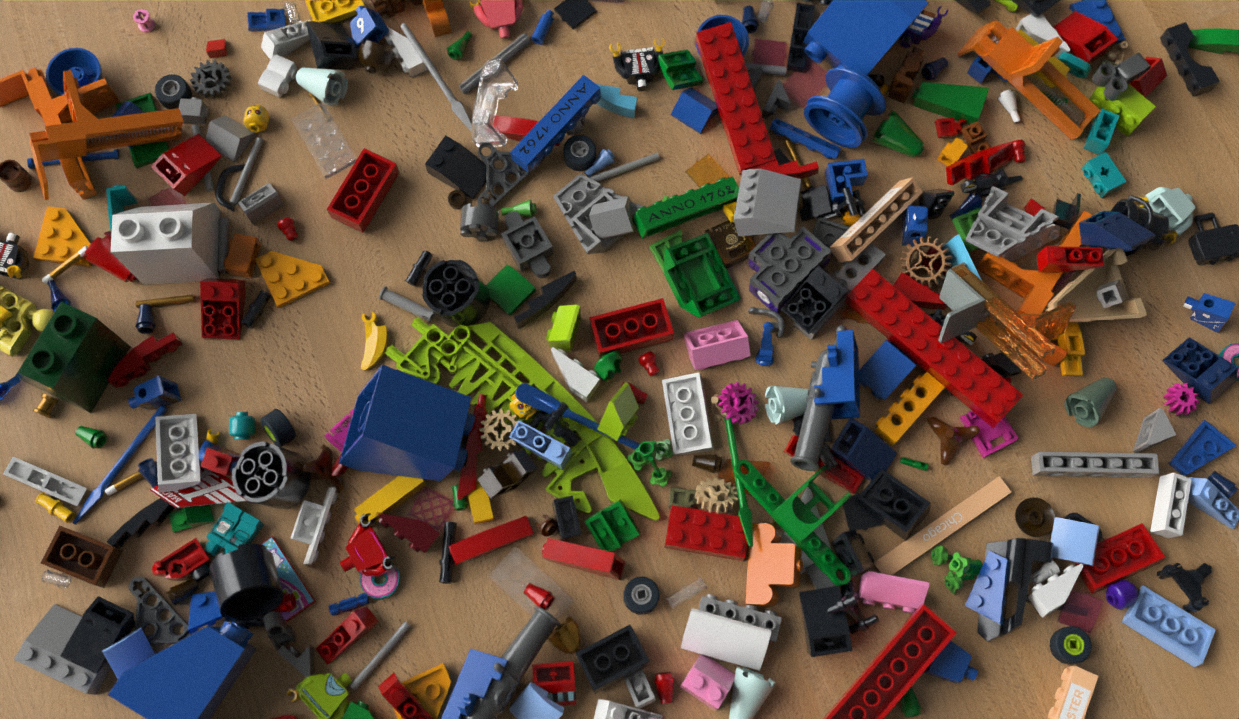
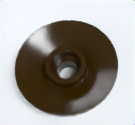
(1043, 513)

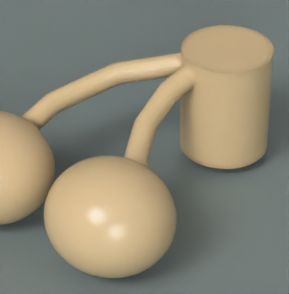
(1112, 55)
(717, 417)

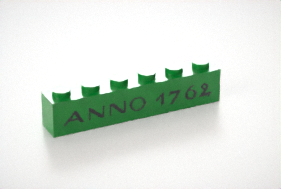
(685, 207)

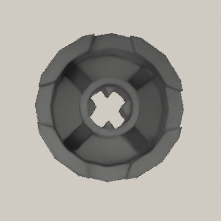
(479, 221)

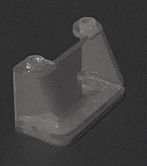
(493, 85)

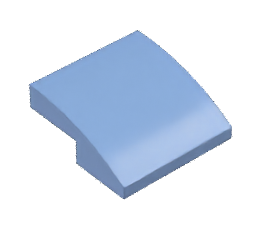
(1074, 541)
(128, 652)
(534, 704)

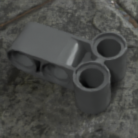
(1117, 77)

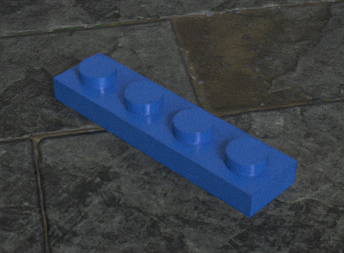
(800, 136)

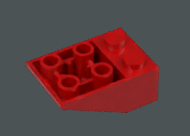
(1085, 37)
(186, 163)
(222, 308)

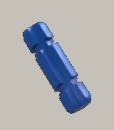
(348, 604)

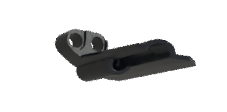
(1021, 555)

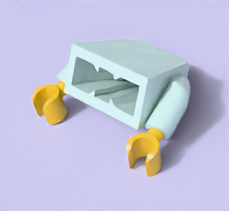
(1175, 206)

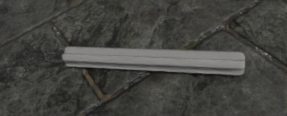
(504, 55)

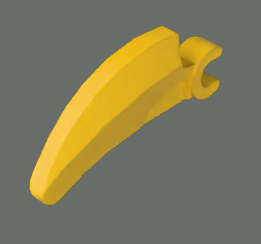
(375, 342)

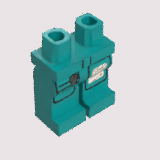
(232, 529)

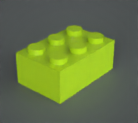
(1130, 106)

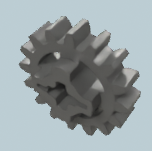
(209, 80)

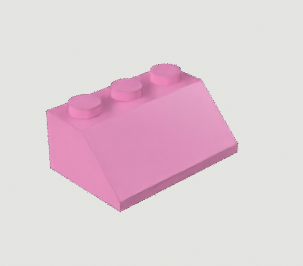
(717, 344)
(892, 591)

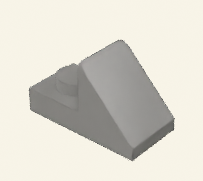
(640, 689)

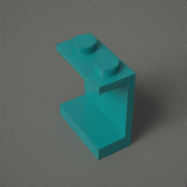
(117, 198)

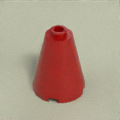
(100, 255)

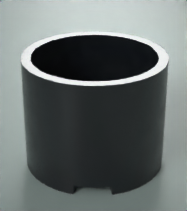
(464, 305)
(271, 476)
(246, 582)

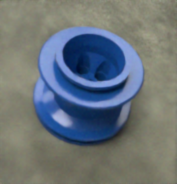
(842, 111)

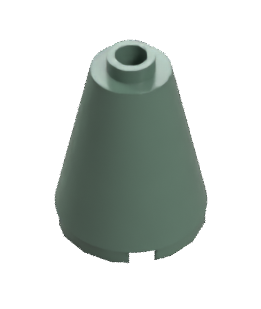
(1091, 401)

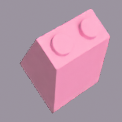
(708, 681)

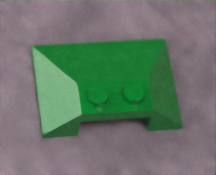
(698, 276)

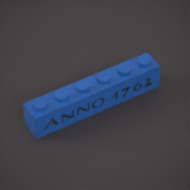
(556, 124)

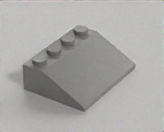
(766, 203)
(45, 644)

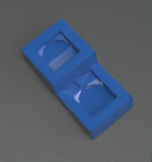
(266, 21)

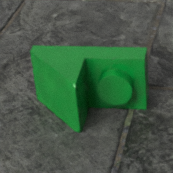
(190, 517)

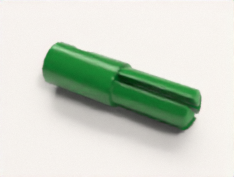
(914, 463)

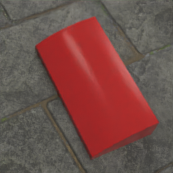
(1121, 558)

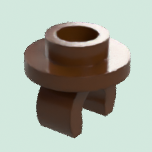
(548, 527)

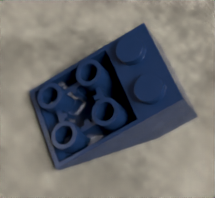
(1113, 231)
(1201, 369)
(862, 450)

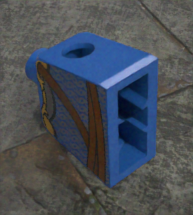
(155, 393)

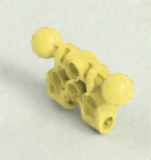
(23, 310)

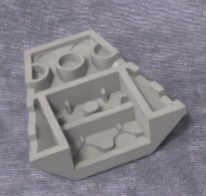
(576, 203)
(1004, 226)

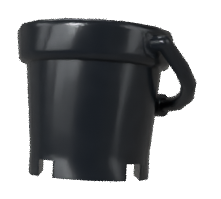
(1145, 217)

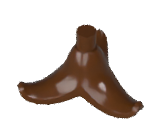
(950, 437)
(322, 467)

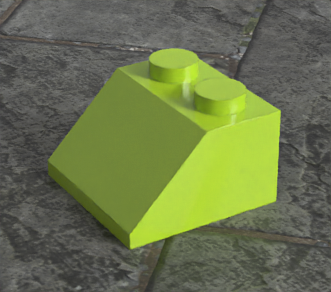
(565, 327)
(619, 413)

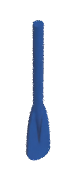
(542, 401)

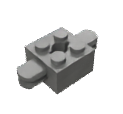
(527, 244)

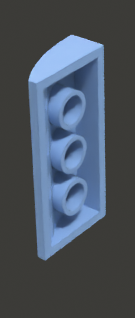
(1169, 627)

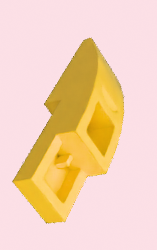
(1072, 343)

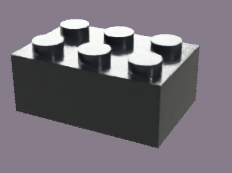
(612, 659)

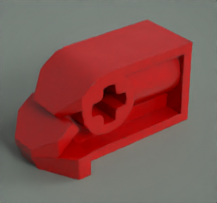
(189, 557)

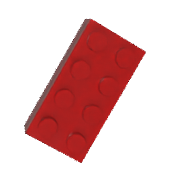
(363, 190)
(632, 328)
(706, 533)

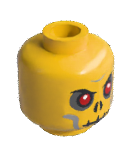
(256, 118)
(521, 409)

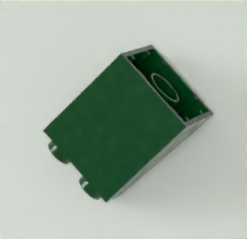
(73, 357)

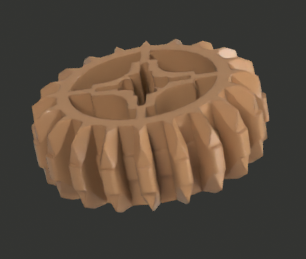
(934, 257)

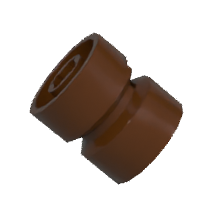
(14, 175)

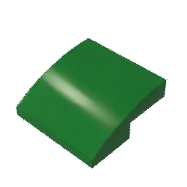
(680, 69)
(509, 289)
(612, 526)

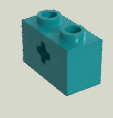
(1101, 131)
(1103, 175)

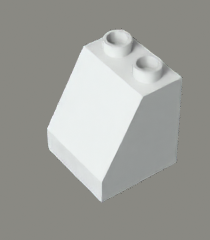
(168, 242)

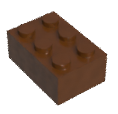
(81, 557)

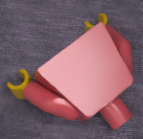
(498, 14)

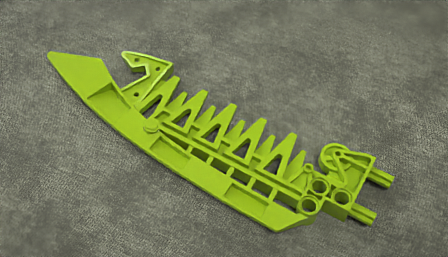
(594, 448)

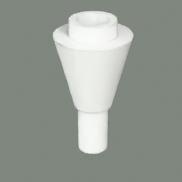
(1008, 100)

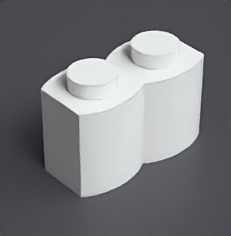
(278, 75)

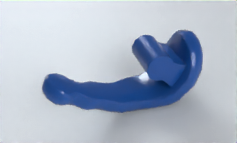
(764, 356)

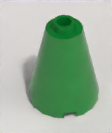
(898, 136)

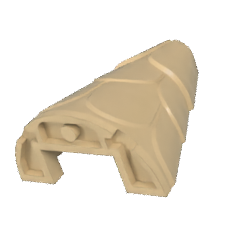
(1084, 288)

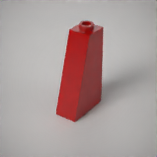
(584, 558)

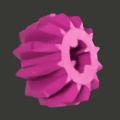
(1188, 401)

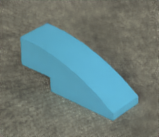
(617, 103)

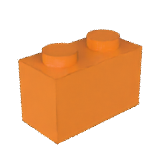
(242, 255)

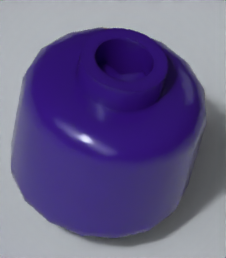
(1121, 594)

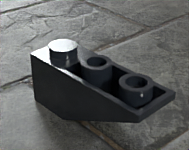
(936, 201)

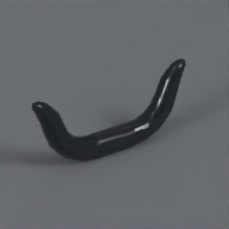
(221, 183)

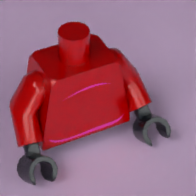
(367, 551)

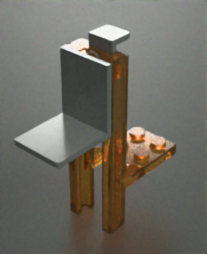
(971, 299)

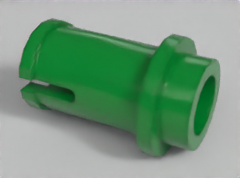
(458, 504)

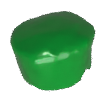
(608, 365)

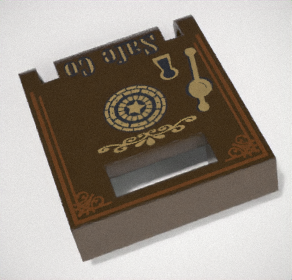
(727, 240)

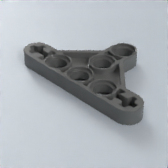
(499, 176)
(148, 615)

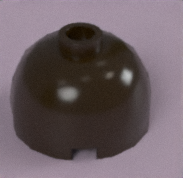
(375, 57)

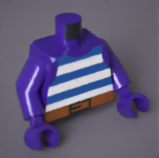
(923, 28)

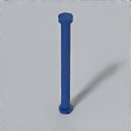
(89, 157)

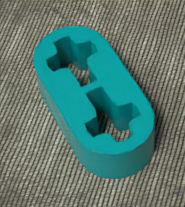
(1077, 66)

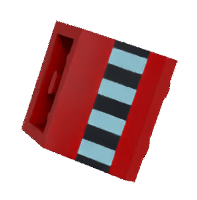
(557, 680)

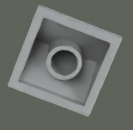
(229, 137)
(261, 203)
(612, 218)
(1153, 431)

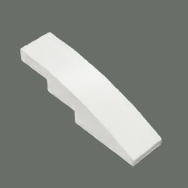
(45, 481)

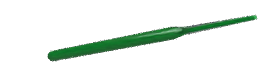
(744, 513)

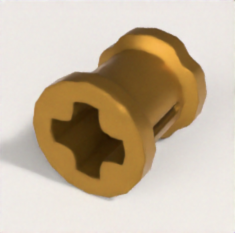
(46, 405)

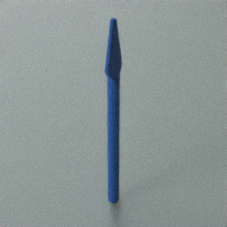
(97, 493)

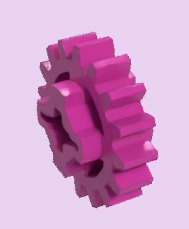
(738, 401)

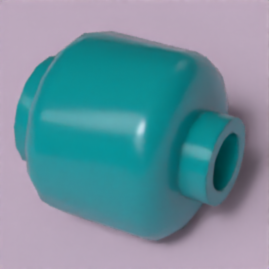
(242, 425)

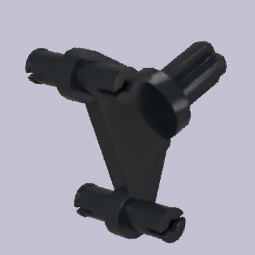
(849, 204)
(556, 422)
(1190, 583)
(849, 603)

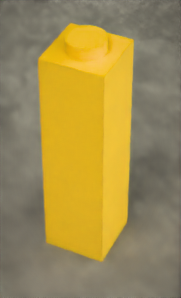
(389, 497)

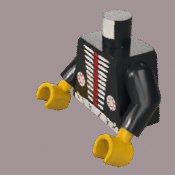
(637, 64)
(12, 257)

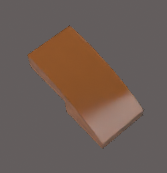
(975, 137)

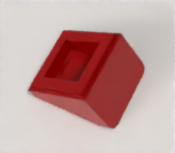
(216, 48)
(1033, 207)
(338, 469)

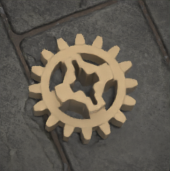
(492, 430)
(716, 495)

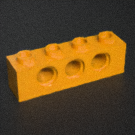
(929, 387)

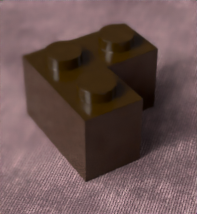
(507, 474)

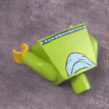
(324, 695)

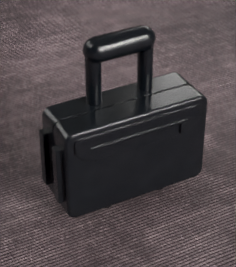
(1214, 244)

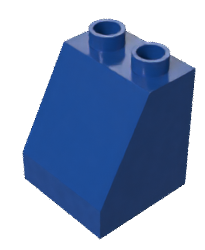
(860, 31)
(407, 427)
(188, 676)

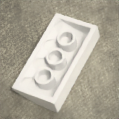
(687, 414)
(177, 452)
(726, 639)

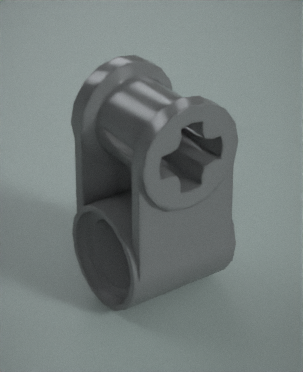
(278, 629)

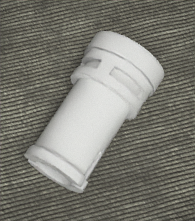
(1046, 571)

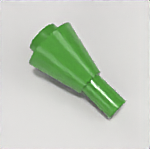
(525, 209)

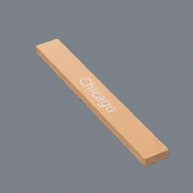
(942, 527)

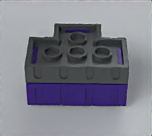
(784, 266)

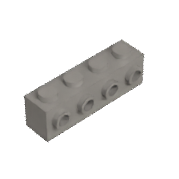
(747, 614)

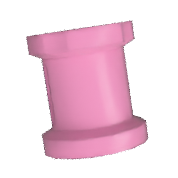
(141, 21)

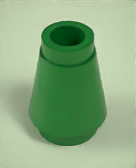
(92, 437)
(910, 705)

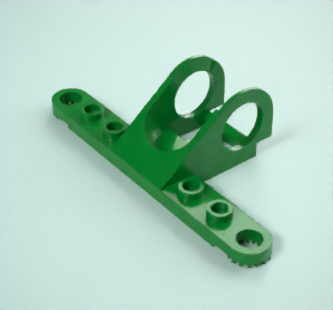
(797, 517)

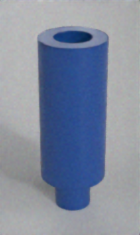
(542, 28)

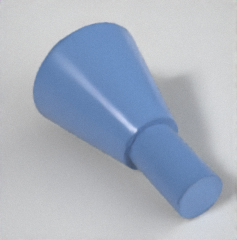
(603, 160)

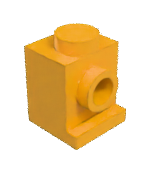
(952, 152)

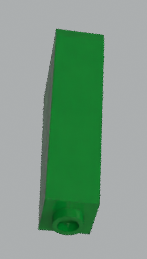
(951, 100)

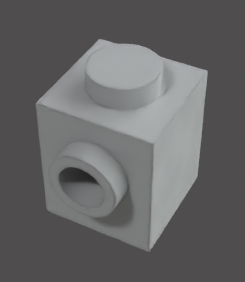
(193, 111)
(1111, 293)

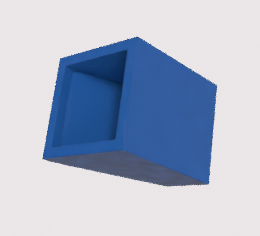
(885, 370)

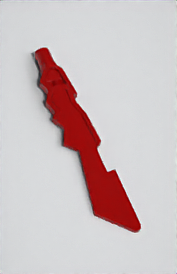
(468, 474)

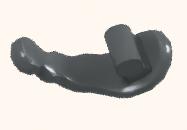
(779, 326)

